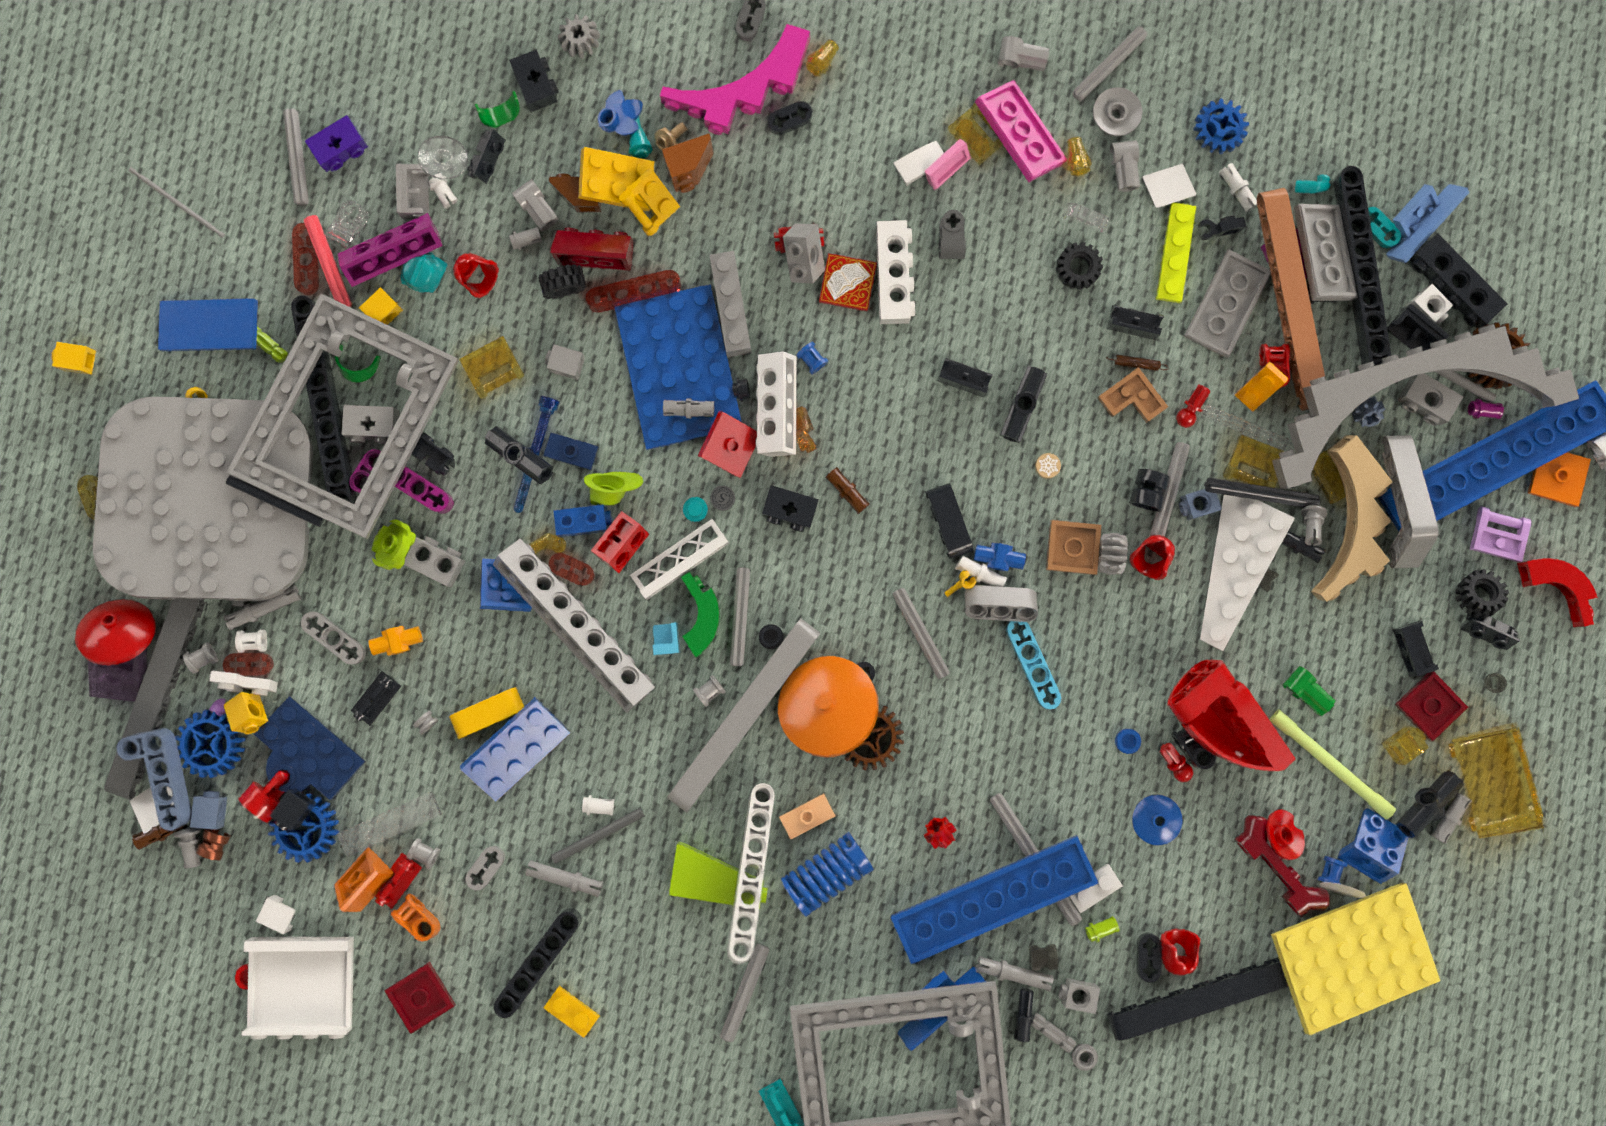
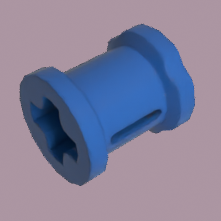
(812, 358)
(1332, 870)

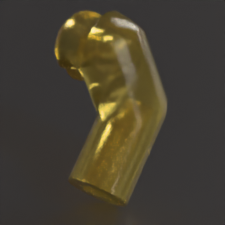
(550, 542)

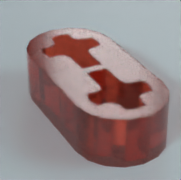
(569, 575)
(248, 658)

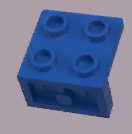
(1376, 848)

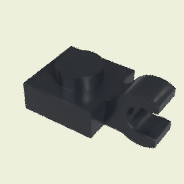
(1226, 226)

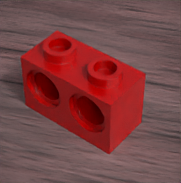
(620, 542)

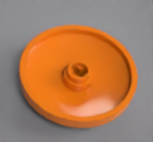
(828, 706)

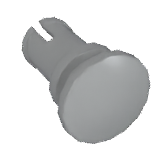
(1313, 519)
(188, 844)

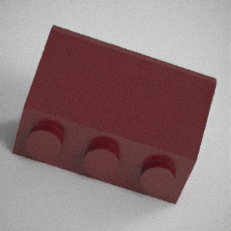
(593, 249)

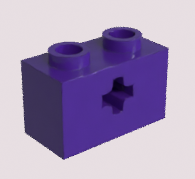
(324, 144)

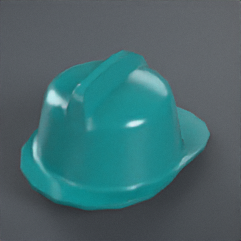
(423, 272)

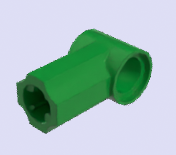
(1304, 687)

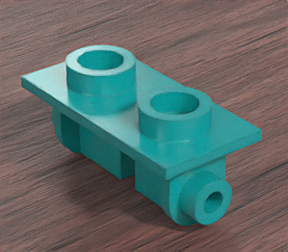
(780, 1104)

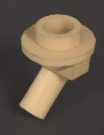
(668, 138)

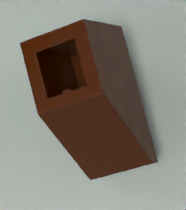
(568, 189)

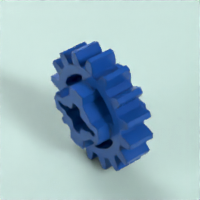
(1232, 126)

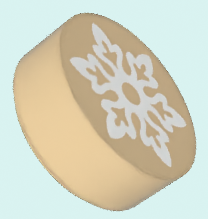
(1047, 465)

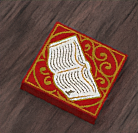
(847, 282)

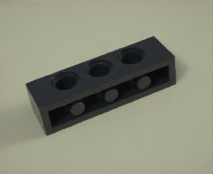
(1470, 283)

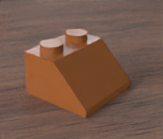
(688, 162)

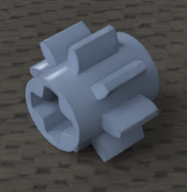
(1369, 412)

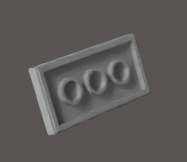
(1325, 252)
(1227, 304)

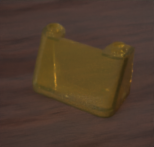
(1498, 781)

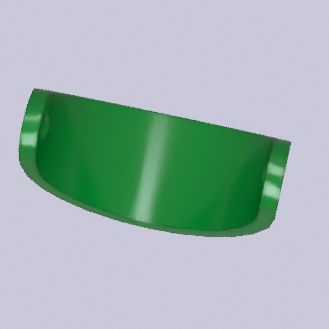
(500, 114)
(361, 375)

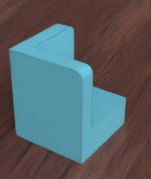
(666, 639)

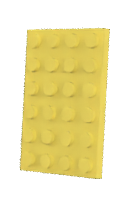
(1355, 958)

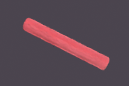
(327, 260)

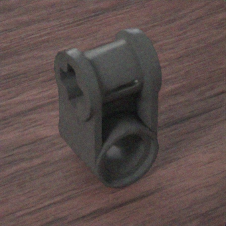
(952, 239)

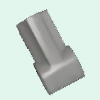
(1018, 54)
(1125, 162)
(533, 202)

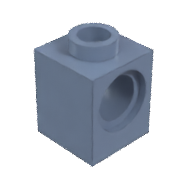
(1210, 504)
(208, 810)

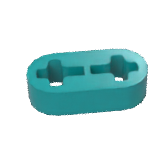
(1386, 225)

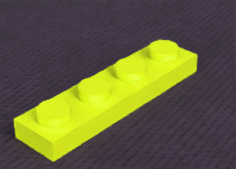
(1176, 252)

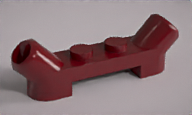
(1298, 897)

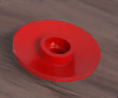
(1284, 836)

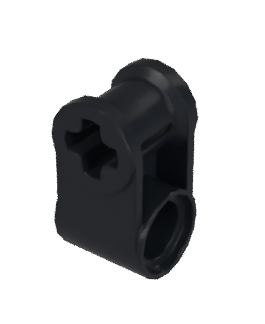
(1191, 749)

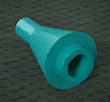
(639, 144)

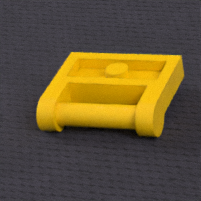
(656, 198)

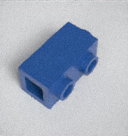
(582, 520)

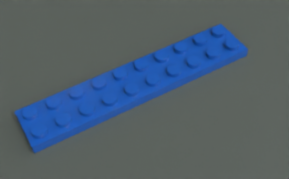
(1510, 453)

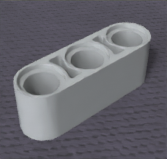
(1001, 603)

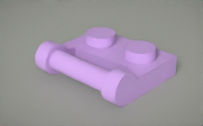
(1499, 542)

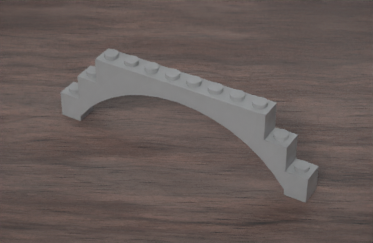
(1482, 353)

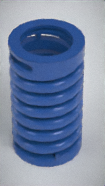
(831, 877)

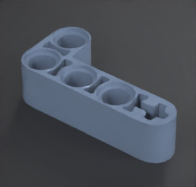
(158, 778)

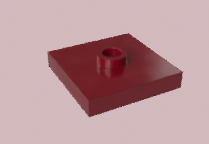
(1431, 706)
(420, 997)

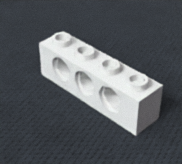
(886, 234)
(783, 415)

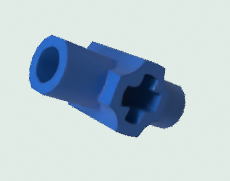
(999, 557)

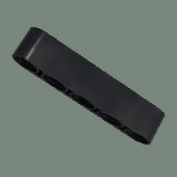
(529, 971)

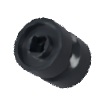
(1148, 498)

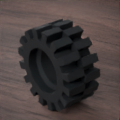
(1086, 253)
(562, 281)
(1487, 582)

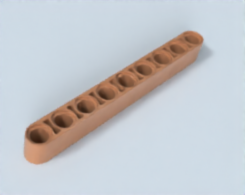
(1290, 289)

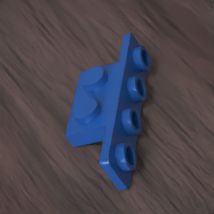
(918, 1030)

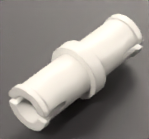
(1239, 187)
(980, 572)

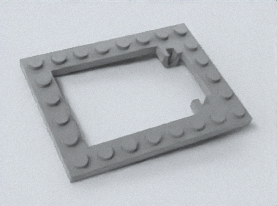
(325, 330)
(968, 1002)

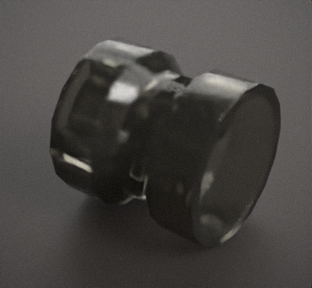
(1043, 957)

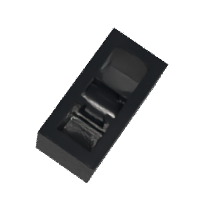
(529, 67)
(779, 498)

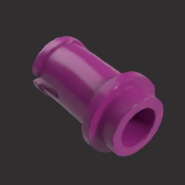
(1485, 409)

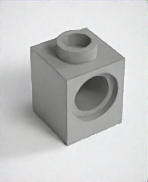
(565, 362)
(1089, 1000)

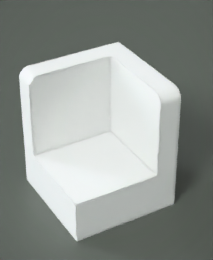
(276, 915)

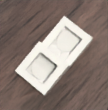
(915, 163)

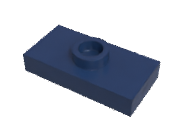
(571, 451)

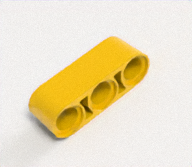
(486, 713)

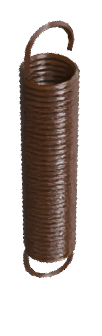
(1135, 362)

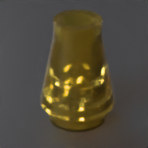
(821, 59)
(1078, 158)

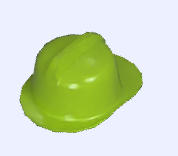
(611, 486)

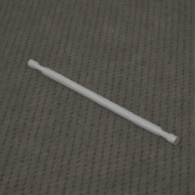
(176, 202)

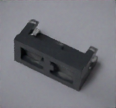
(1134, 322)
(1415, 329)
(964, 377)
(1414, 649)

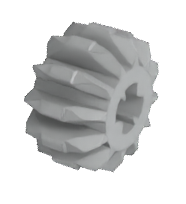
(582, 44)
(1112, 553)

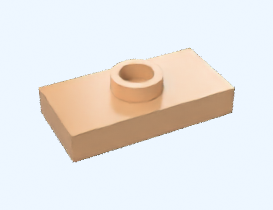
(807, 816)

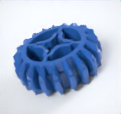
(224, 758)
(305, 837)

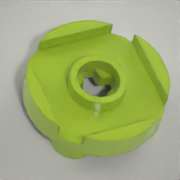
(392, 545)

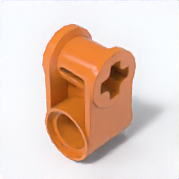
(414, 918)

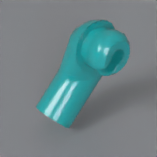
(1310, 187)

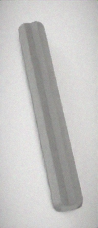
(1109, 64)
(296, 158)
(1175, 473)
(740, 616)
(921, 633)
(744, 993)

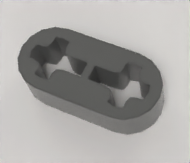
(756, 19)

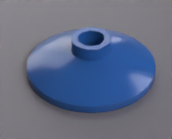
(1146, 813)

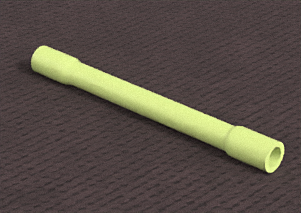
(1373, 799)

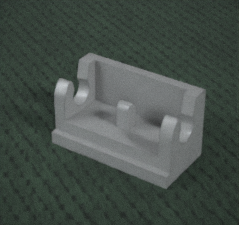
(411, 191)

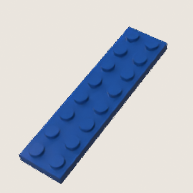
(994, 899)

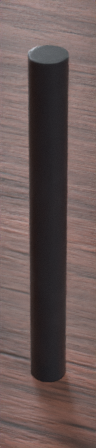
(274, 501)

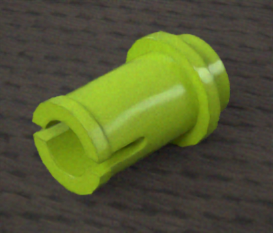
(1101, 929)

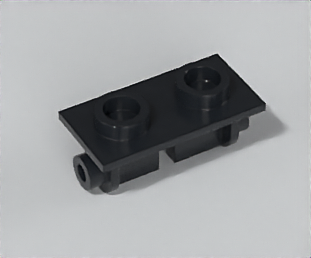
(490, 146)
(438, 459)
(1499, 635)
(375, 698)

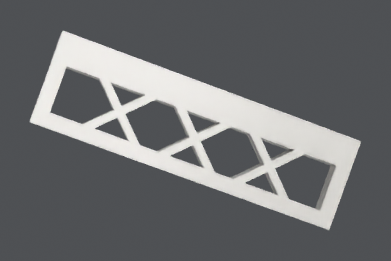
(683, 567)

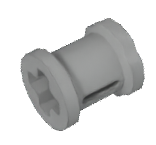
(200, 658)
(709, 690)
(423, 853)

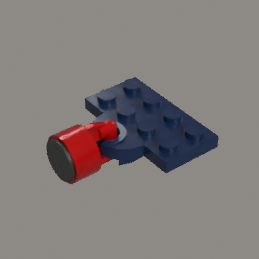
(300, 757)

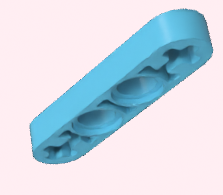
(1036, 662)

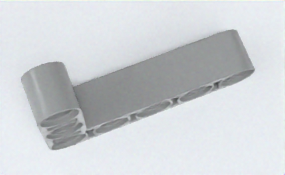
(1412, 503)

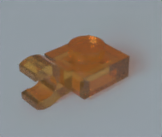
(803, 427)

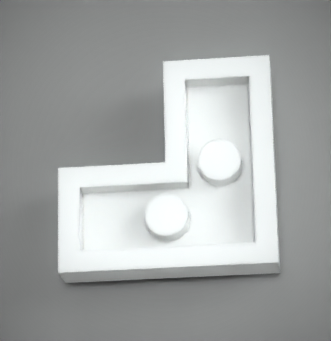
(236, 683)
(1107, 884)

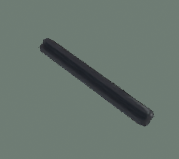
(1260, 493)

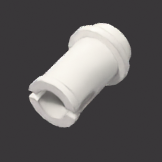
(442, 191)
(597, 805)

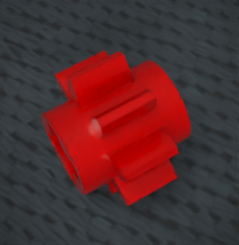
(940, 832)

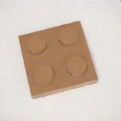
(1073, 547)

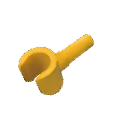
(961, 583)

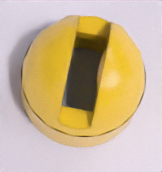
(200, 392)

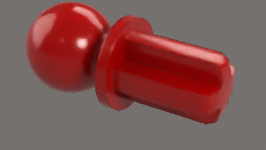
(1187, 417)
(1175, 762)

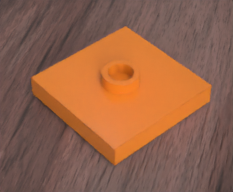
(1561, 479)

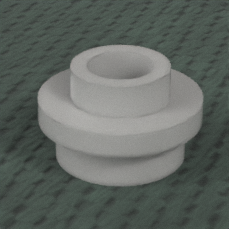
(1084, 1065)

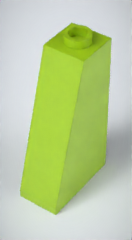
(707, 878)

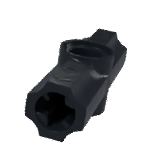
(1029, 390)
(528, 461)
(1430, 804)

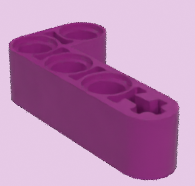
(406, 484)

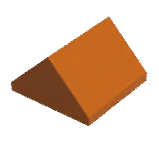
(362, 882)

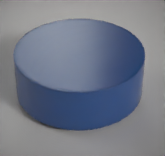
(1128, 741)

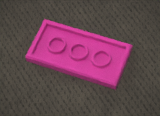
(1021, 130)

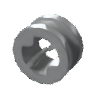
(425, 722)

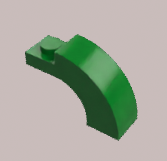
(708, 618)

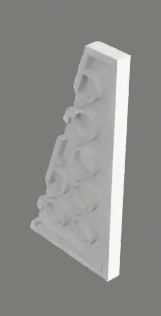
(1243, 552)

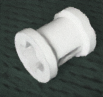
(251, 641)

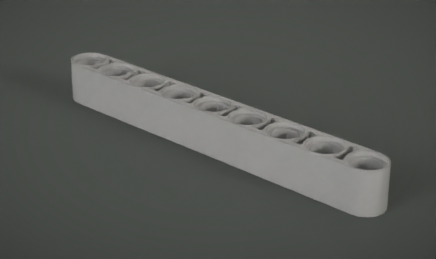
(743, 715)

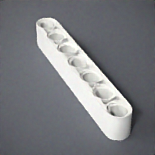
(745, 884)

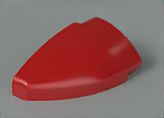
(1227, 718)

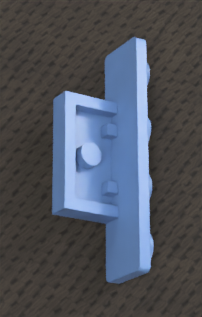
(1422, 217)

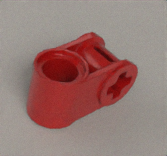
(1278, 356)

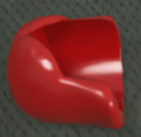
(466, 265)
(1162, 547)
(1180, 964)

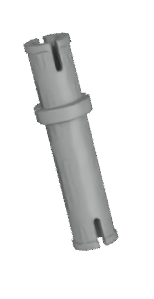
(252, 612)
(564, 878)
(1003, 970)

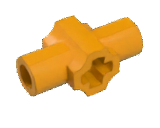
(395, 640)

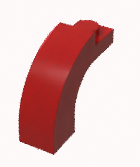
(1566, 578)

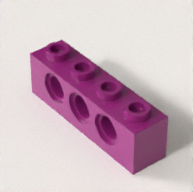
(389, 250)

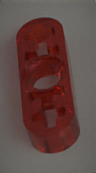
(297, 253)

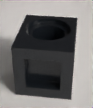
(292, 810)

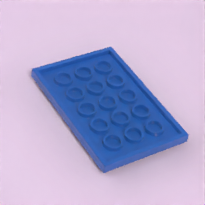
(675, 355)

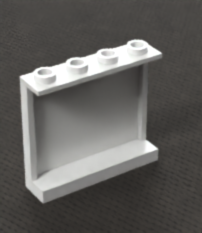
(299, 986)

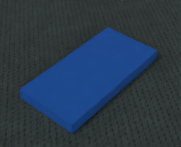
(208, 325)

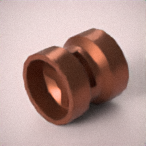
(213, 845)

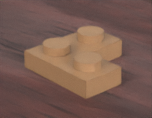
(1136, 390)

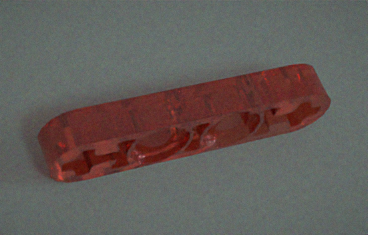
(632, 286)

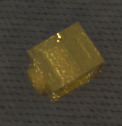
(1405, 745)

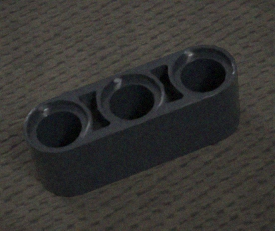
(950, 520)

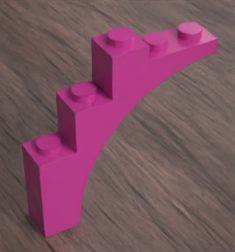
(749, 92)

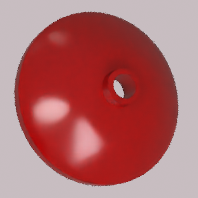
(115, 632)

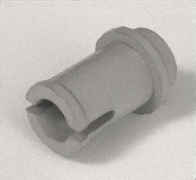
(525, 238)

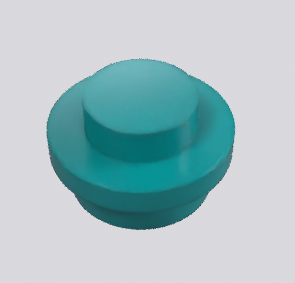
(695, 509)

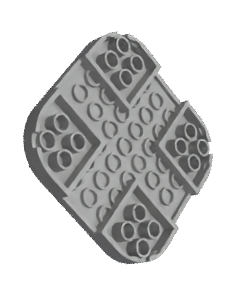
(172, 521)

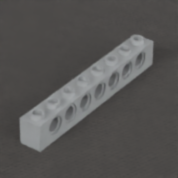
(558, 620)

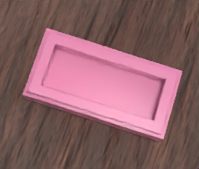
(947, 164)

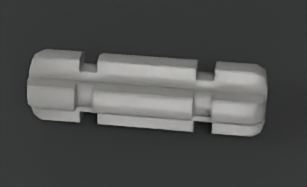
(1053, 1033)

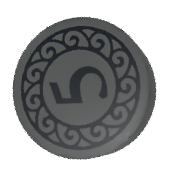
(722, 498)

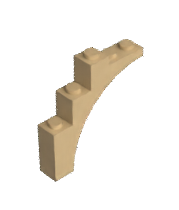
(1359, 552)

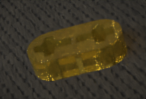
(86, 496)

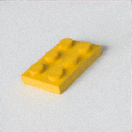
(608, 175)

